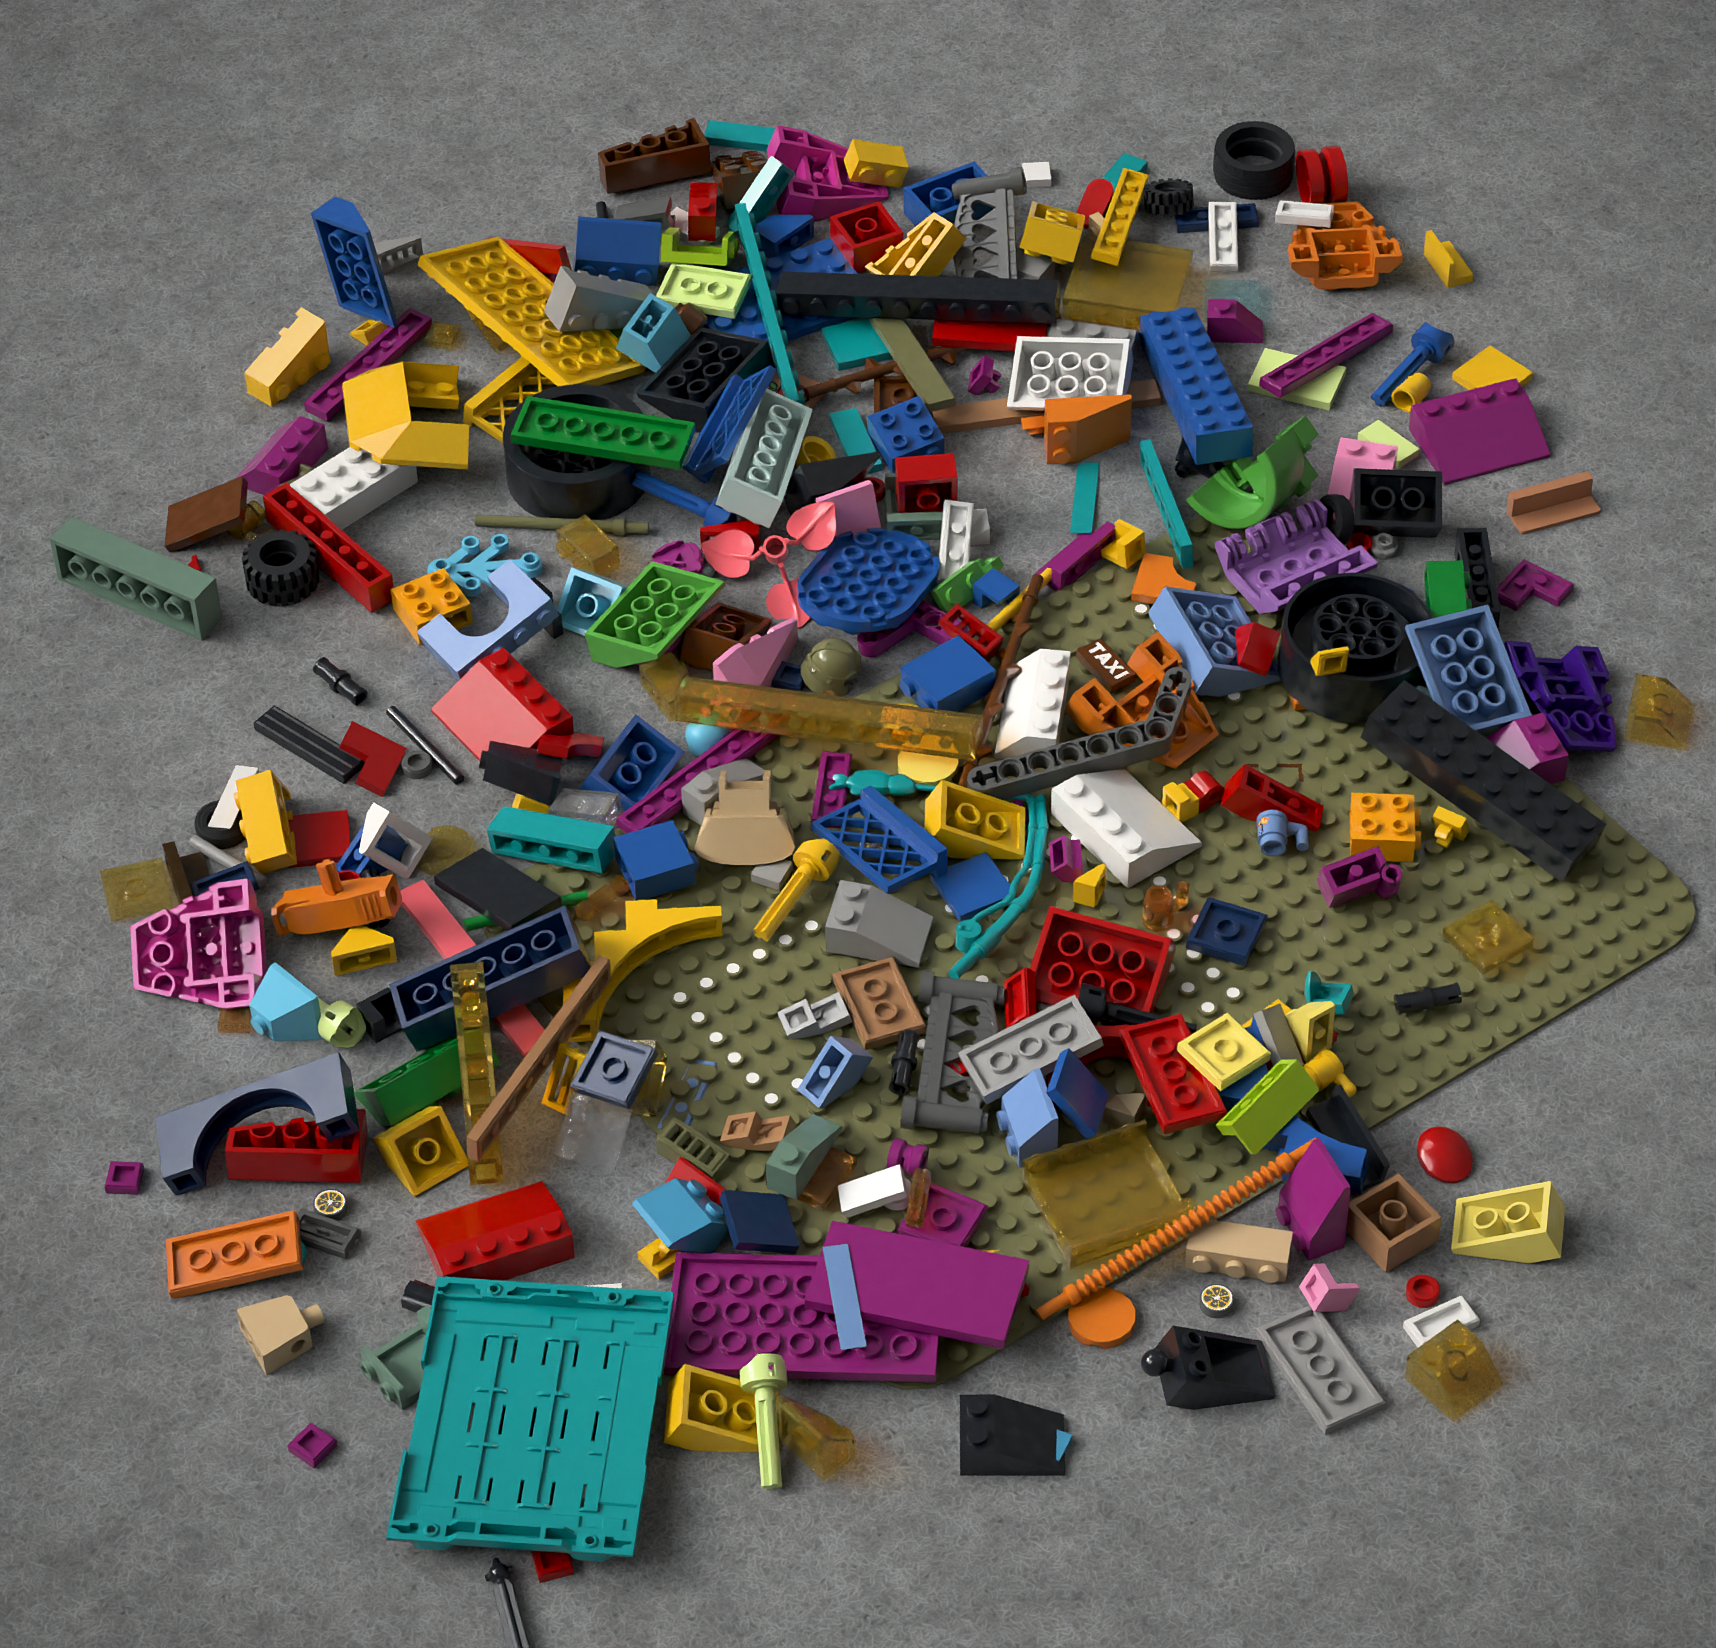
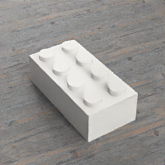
(353, 485)

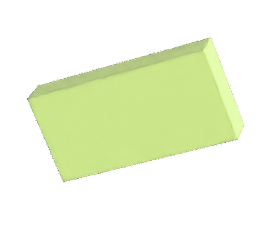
(1382, 434)

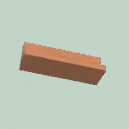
(1552, 503)

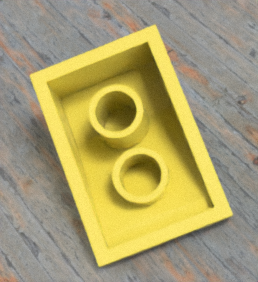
(1511, 1224)

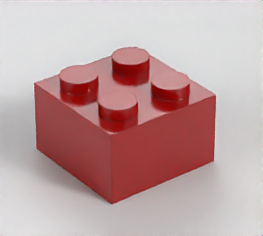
(864, 234)
(925, 482)

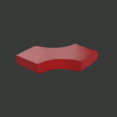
(570, 745)

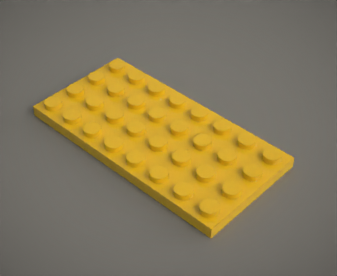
(511, 301)

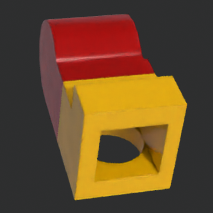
(1192, 795)

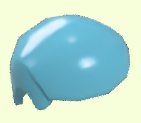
(702, 737)

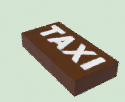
(1106, 665)

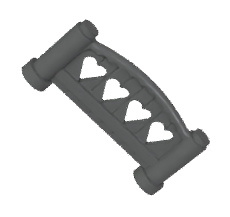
(999, 193)
(947, 998)

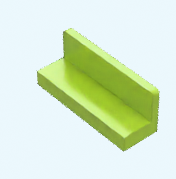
(1269, 1105)

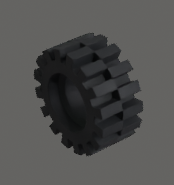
(1168, 197)

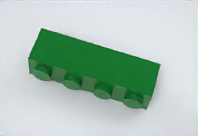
(1446, 587)

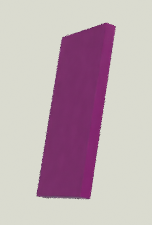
(925, 1284)

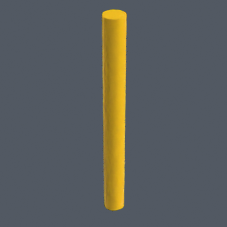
(1016, 604)

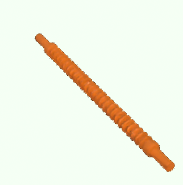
(1073, 1294)

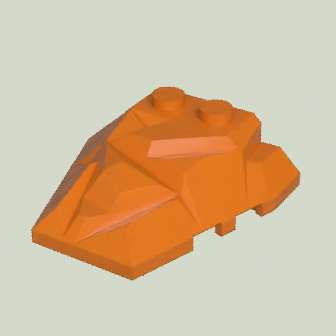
(1346, 253)

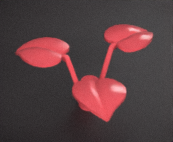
(733, 550)

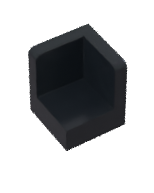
(380, 1015)

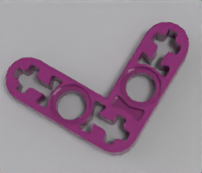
(875, 643)

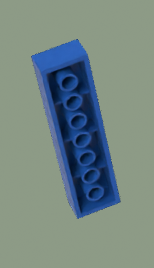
(1196, 386)

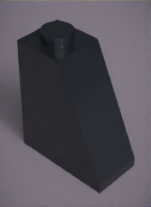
(522, 771)

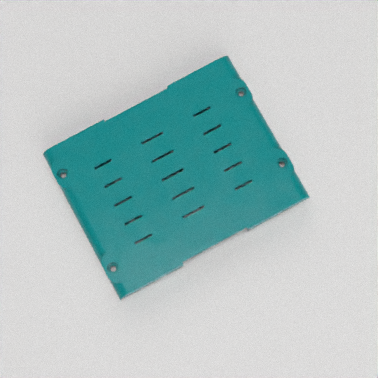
(454, 1379)

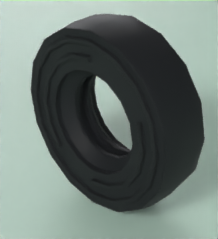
(1344, 516)
(221, 839)

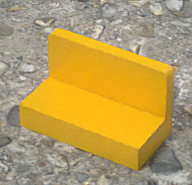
(1446, 261)

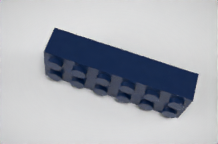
(516, 970)

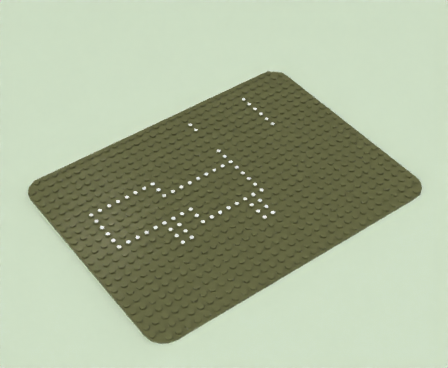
(724, 992)

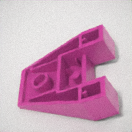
(821, 176)

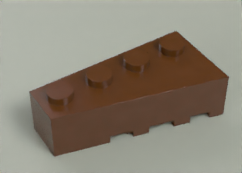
(655, 159)

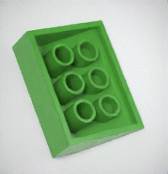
(650, 615)

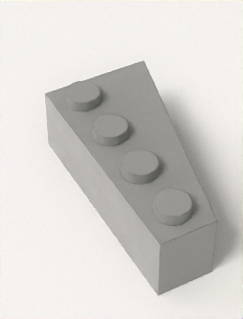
(592, 302)

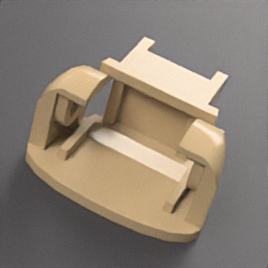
(745, 825)

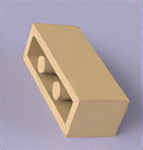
(1240, 1251)

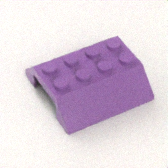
(1287, 559)

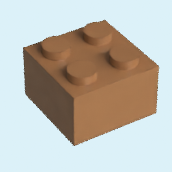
(1392, 1222)

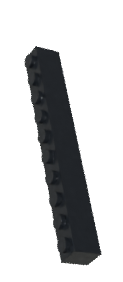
(918, 297)

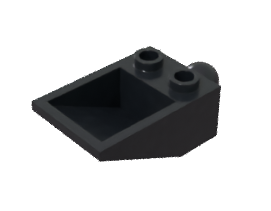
(1209, 1369)

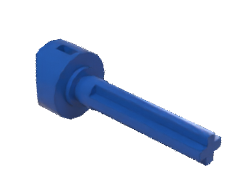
(1429, 345)
(712, 513)

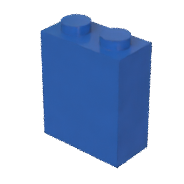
(947, 677)

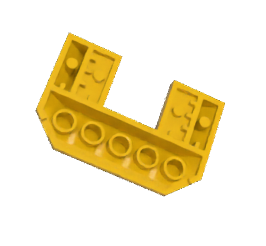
(381, 417)

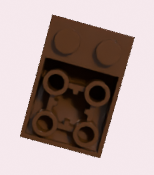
(736, 175)

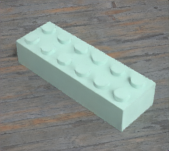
(764, 459)

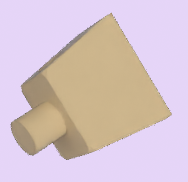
(278, 1330)

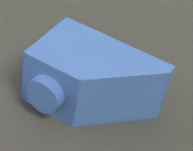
(834, 1071)

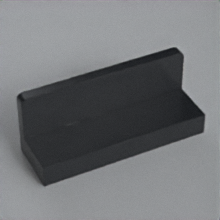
(1342, 1122)

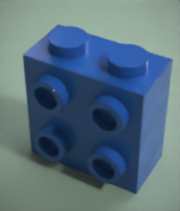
(905, 432)
(655, 860)

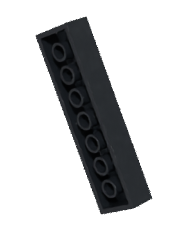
(1483, 780)

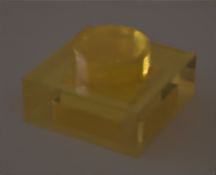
(442, 336)

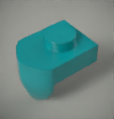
(1319, 992)

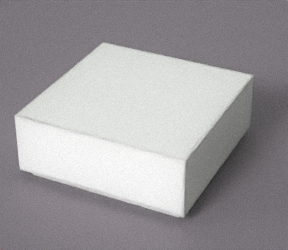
(1037, 174)

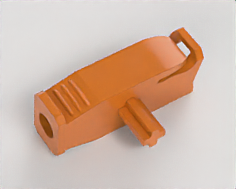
(336, 903)

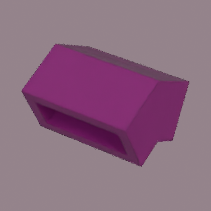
(1066, 859)

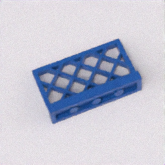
(727, 423)
(898, 830)

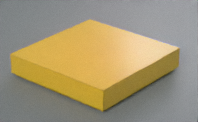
(1490, 368)

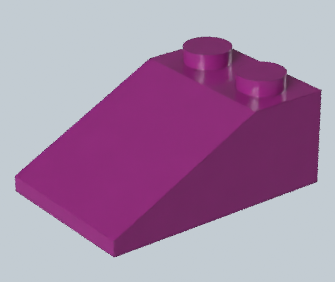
(1534, 745)
(1315, 1203)

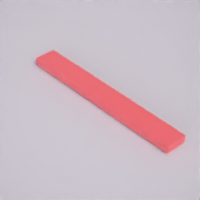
(450, 939)

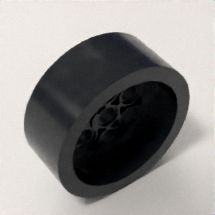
(569, 483)
(1357, 613)

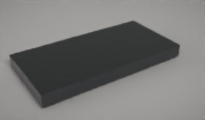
(497, 890)

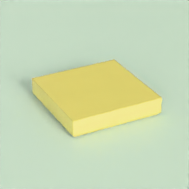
(1223, 1051)

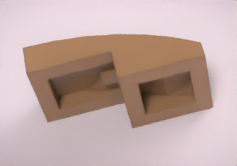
(753, 1133)

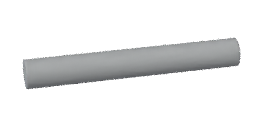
(222, 857)

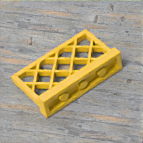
(504, 387)

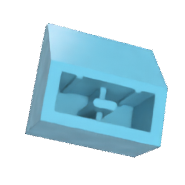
(653, 333)

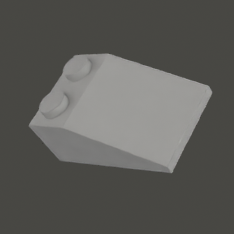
(875, 925)

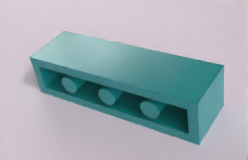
(552, 839)

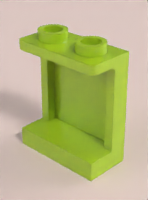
(675, 252)

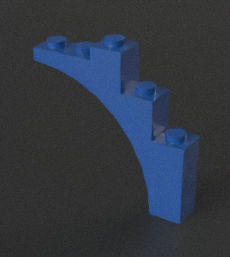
(1349, 1159)

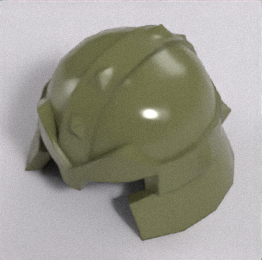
(830, 666)

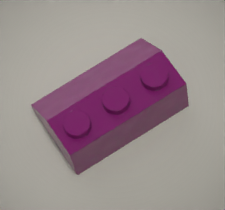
(280, 458)

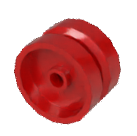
(1322, 175)

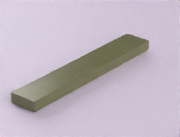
(914, 363)

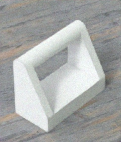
(375, 824)

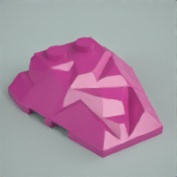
(203, 948)

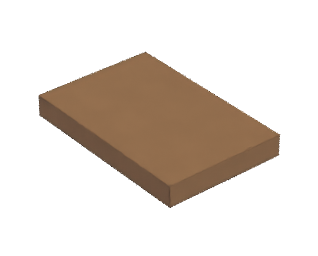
(878, 1002)

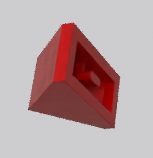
(1256, 647)

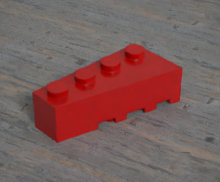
(295, 1153)

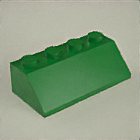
(415, 1084)

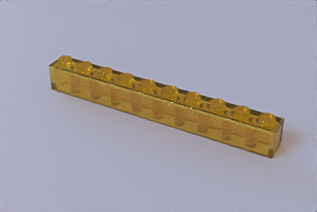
(829, 718)

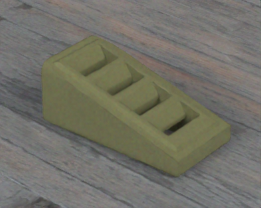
(677, 1134)

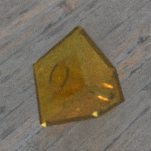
(814, 1437)

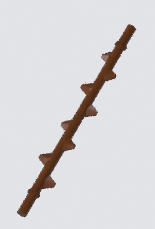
(874, 370)
(1006, 671)

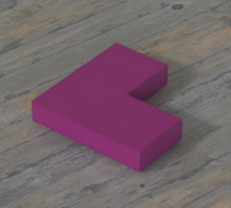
(1530, 580)

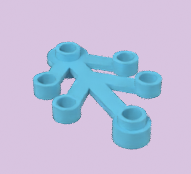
(482, 565)

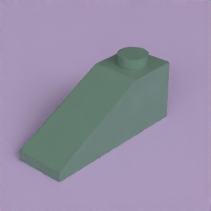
(800, 1155)

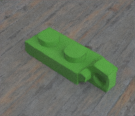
(959, 586)

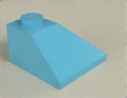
(285, 1008)

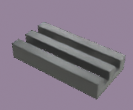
(321, 1238)

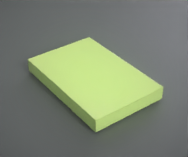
(709, 289)
(1315, 393)

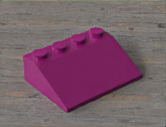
(1478, 431)

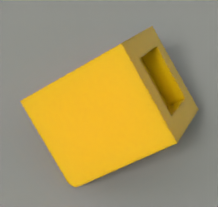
(1128, 545)

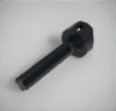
(1095, 1005)

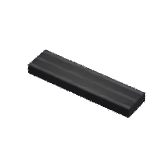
(308, 744)

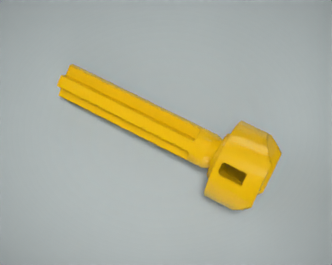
(810, 867)

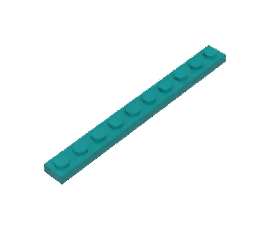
(767, 301)

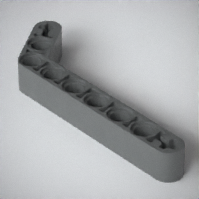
(1082, 749)

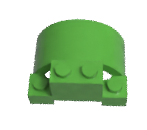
(1273, 477)

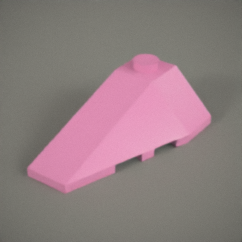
(760, 659)

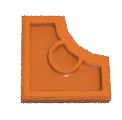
(1154, 575)

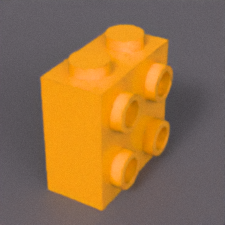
(427, 597)
(1385, 823)

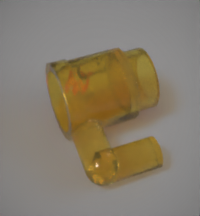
(253, 519)

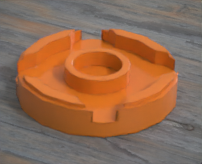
(1102, 1318)

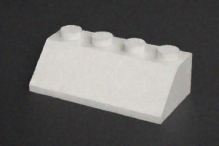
(1034, 704)

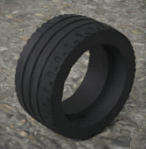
(1248, 180)

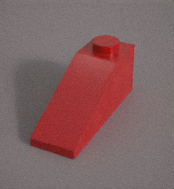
(702, 211)
(1253, 792)

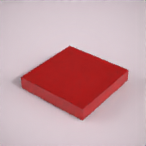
(320, 837)

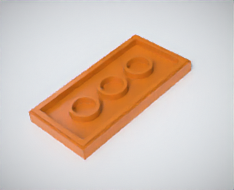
(234, 1254)

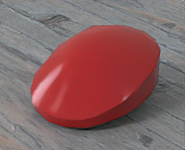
(1444, 1154)

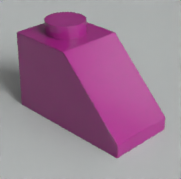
(1232, 322)

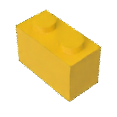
(876, 163)

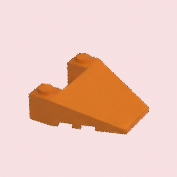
(1098, 711)

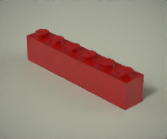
(335, 551)

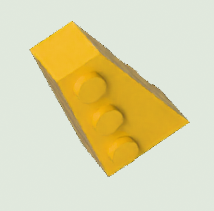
(924, 250)
(291, 361)
(265, 821)

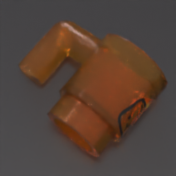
(1160, 906)

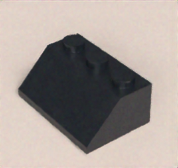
(1397, 502)

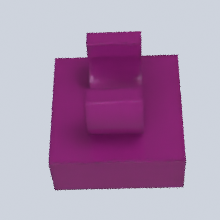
(984, 377)

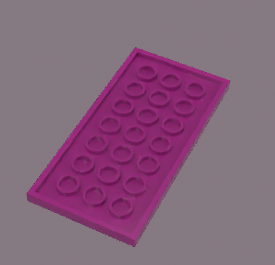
(755, 1305)

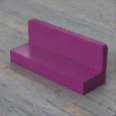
(1078, 556)

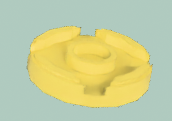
(927, 768)

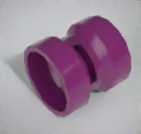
(907, 1156)

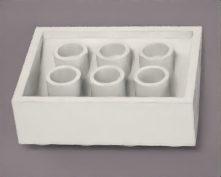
(1067, 369)
(1121, 824)

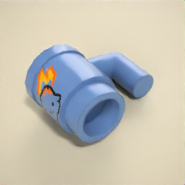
(1273, 831)

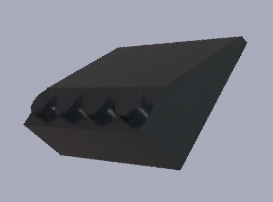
(700, 370)

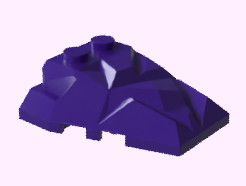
(1568, 694)

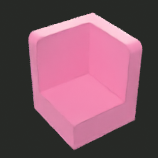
(1323, 1291)

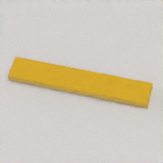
(1120, 217)

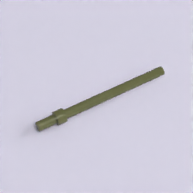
(618, 526)

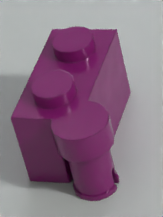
(1358, 877)

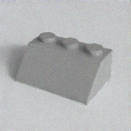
(1075, 329)

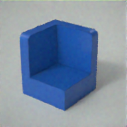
(994, 587)

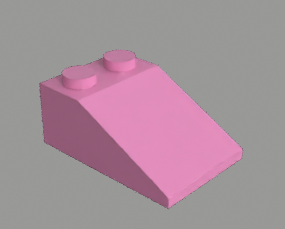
(1358, 454)

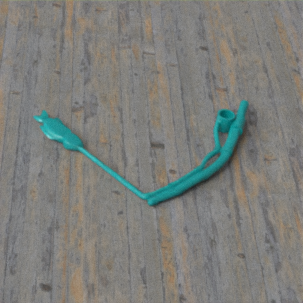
(968, 932)

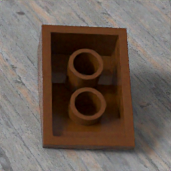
(717, 632)

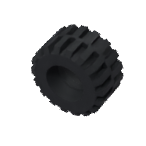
(280, 567)

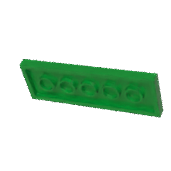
(603, 432)

